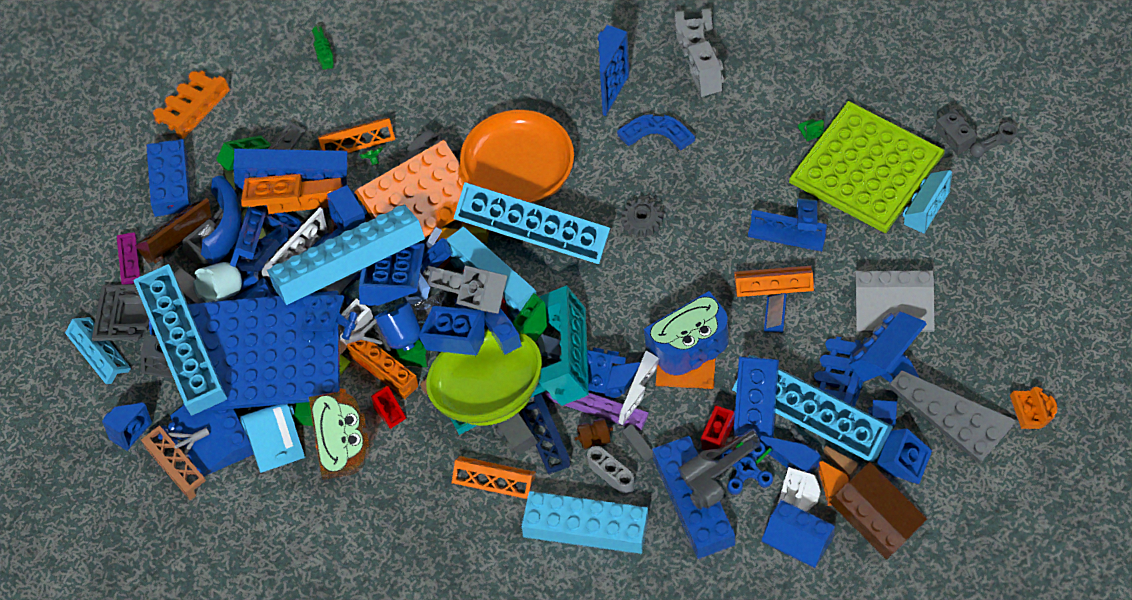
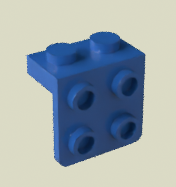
(600, 367)

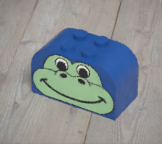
(689, 335)

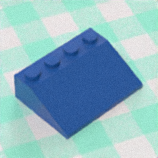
(613, 64)
(391, 277)
(224, 444)

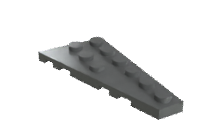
(961, 420)

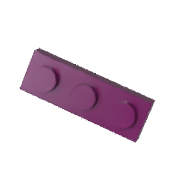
(128, 258)

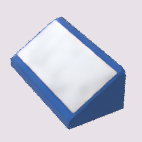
(775, 313)

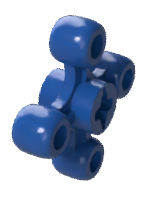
(752, 472)

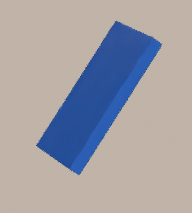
(756, 396)

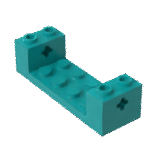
(569, 377)

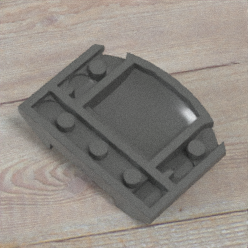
(120, 314)

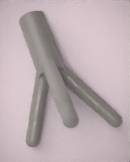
(361, 335)
(191, 438)

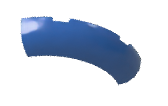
(222, 239)

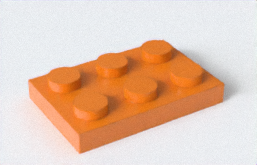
(271, 190)

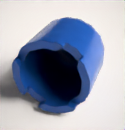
(399, 326)

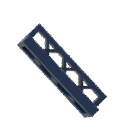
(552, 432)

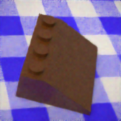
(174, 231)
(878, 510)

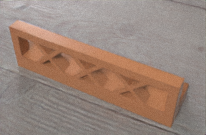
(169, 468)

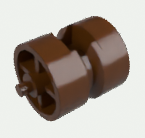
(595, 433)

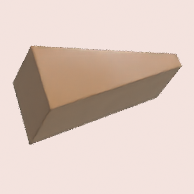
(842, 462)

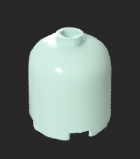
(217, 282)

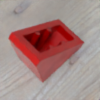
(387, 407)

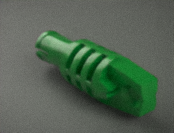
(322, 48)

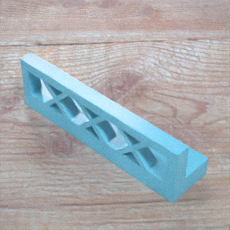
(94, 351)

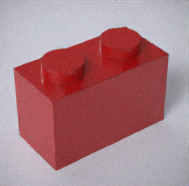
(717, 429)

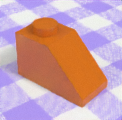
(832, 480)

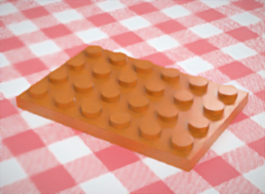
(426, 184)

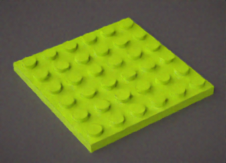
(866, 167)

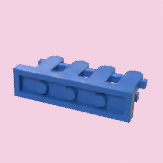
(851, 383)

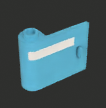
(273, 433)

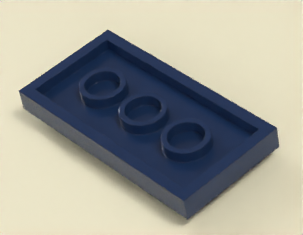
(264, 250)

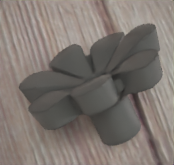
(798, 435)

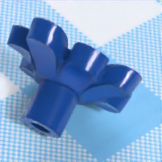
(171, 429)

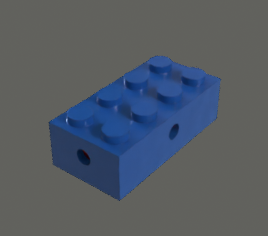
(168, 177)

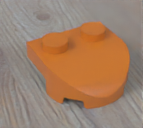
(1033, 408)

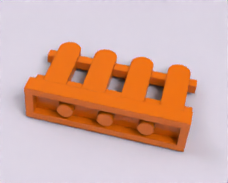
(197, 109)

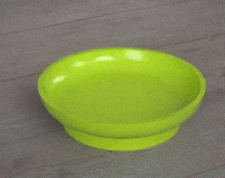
(485, 386)

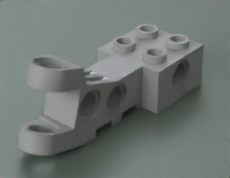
(703, 59)
(474, 287)

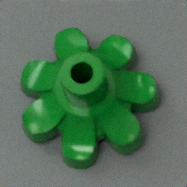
(372, 155)

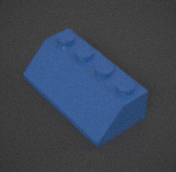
(886, 345)

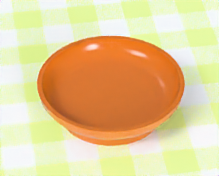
(518, 155)

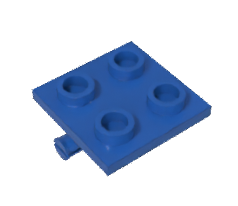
(324, 313)

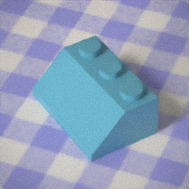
(928, 200)

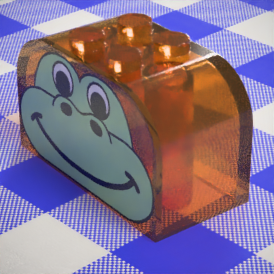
(338, 434)

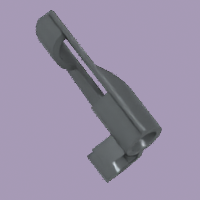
(701, 469)

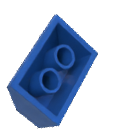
(453, 330)
(798, 533)

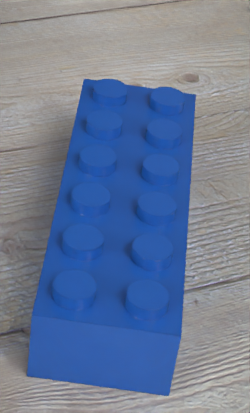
(271, 162)
(705, 527)

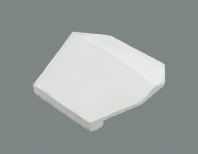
(800, 489)

